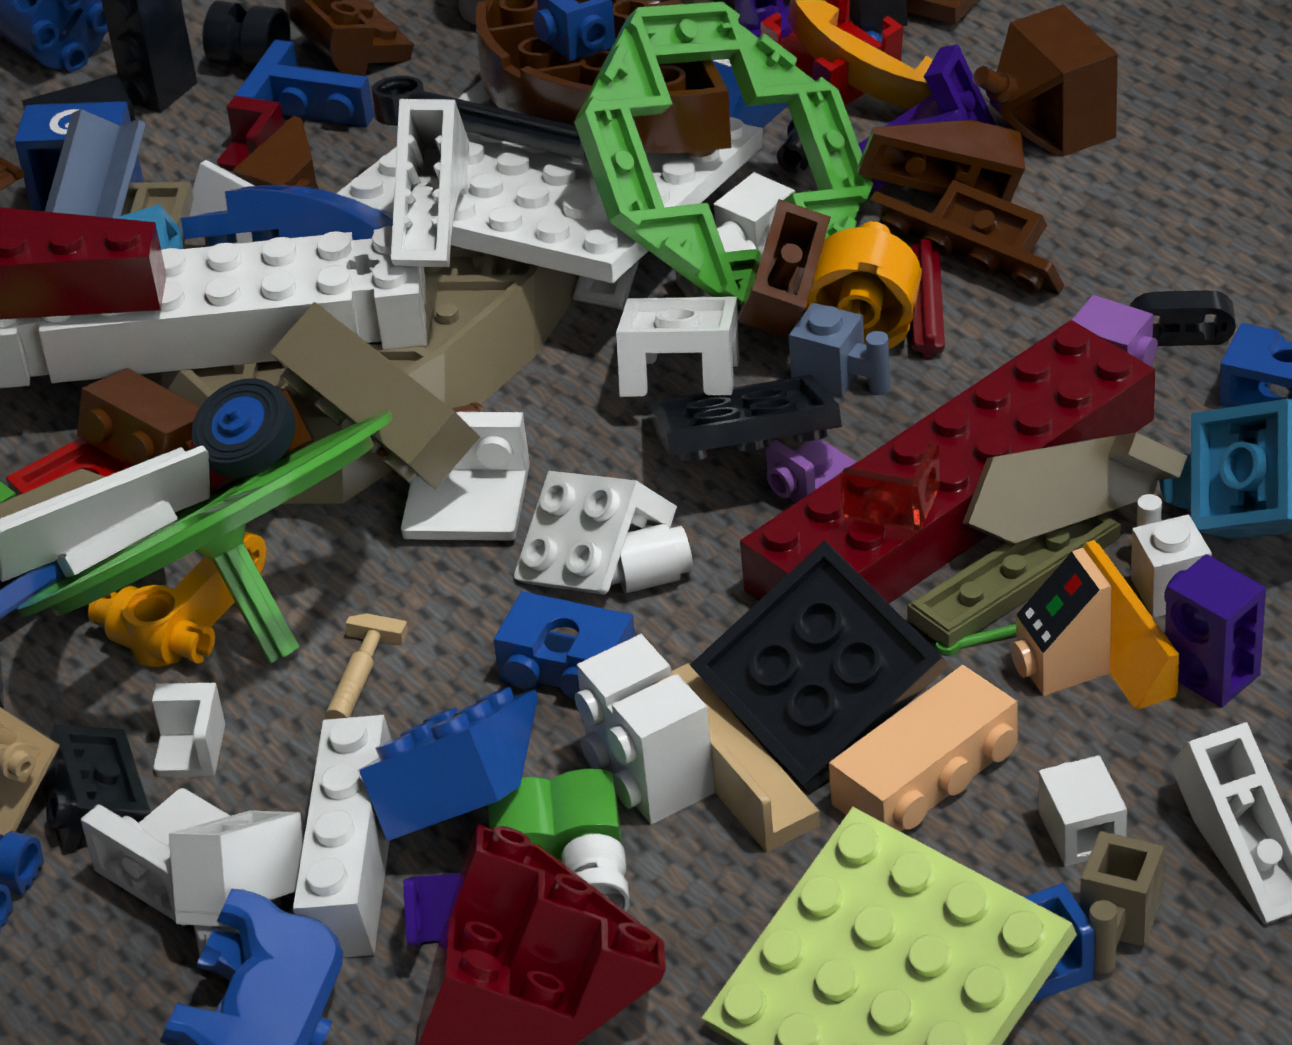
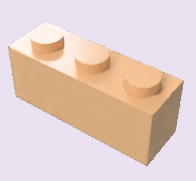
(926, 751)

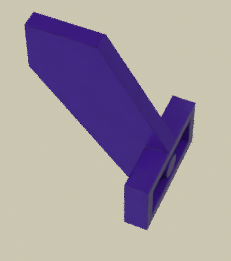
(952, 96)

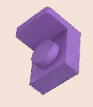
(804, 470)

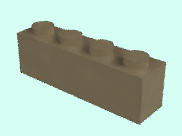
(360, 382)

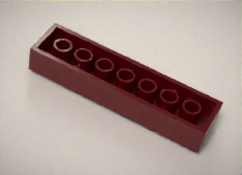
(1047, 396)

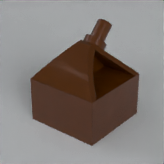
(1055, 82)

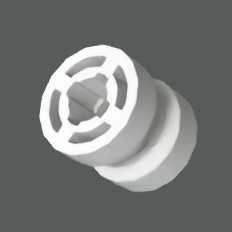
(601, 863)

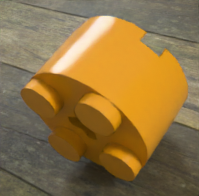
(869, 275)

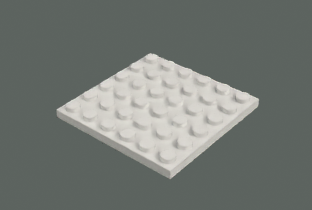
(547, 204)

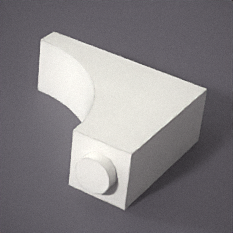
(428, 179)

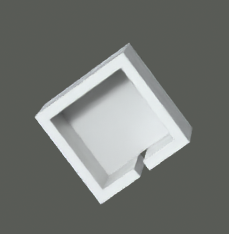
(644, 731)

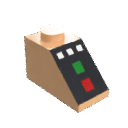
(1065, 627)

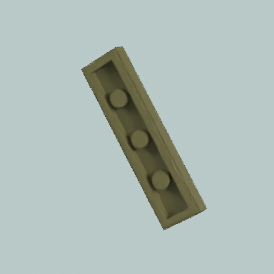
(1002, 580)

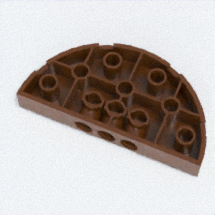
(538, 81)

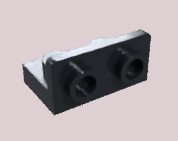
(87, 771)

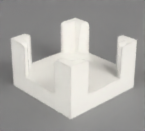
(678, 326)

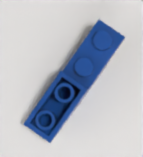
(284, 212)

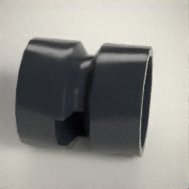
(242, 33)

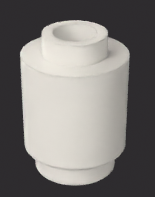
(653, 558)

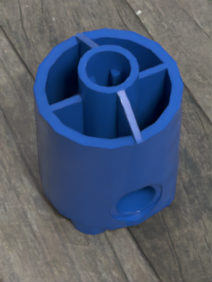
(54, 31)

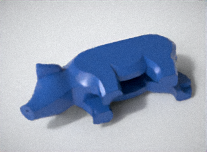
(277, 974)

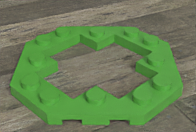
(765, 74)

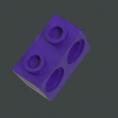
(1216, 628)

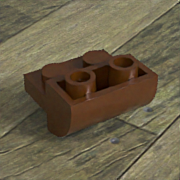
(349, 33)

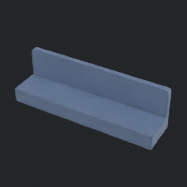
(95, 166)

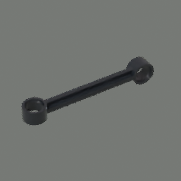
(482, 119)

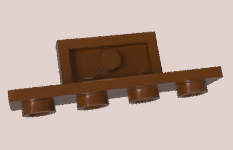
(979, 227)

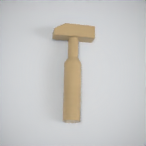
(373, 630)

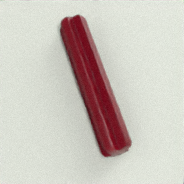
(928, 316)

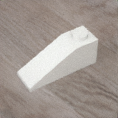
(1240, 816)

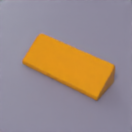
(1140, 653)

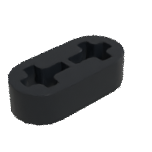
(1184, 316)

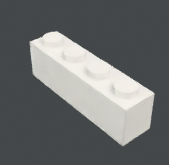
(343, 838)

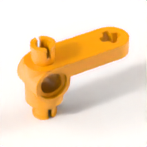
(169, 622)

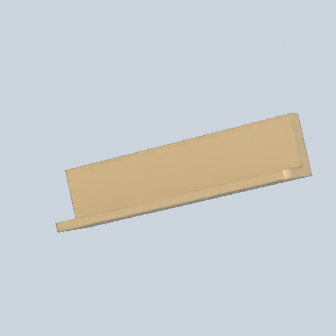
(748, 776)

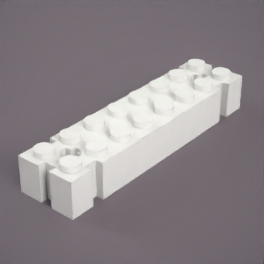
(228, 309)

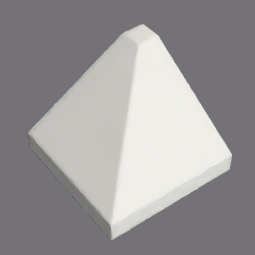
(604, 293)

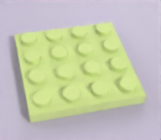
(890, 951)

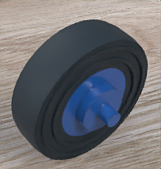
(244, 427)

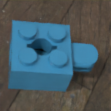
(1238, 471)

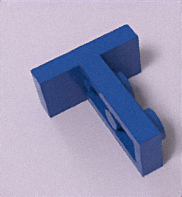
(308, 91)

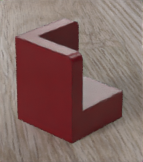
(251, 124)

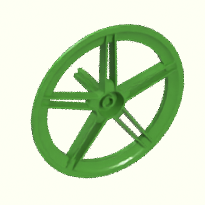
(217, 531)

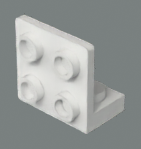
(481, 492)
(583, 530)
(139, 853)

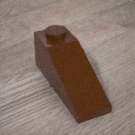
(939, 152)

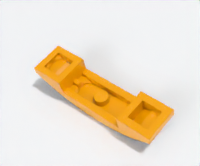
(869, 68)

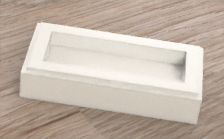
(116, 538)

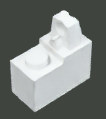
(235, 852)

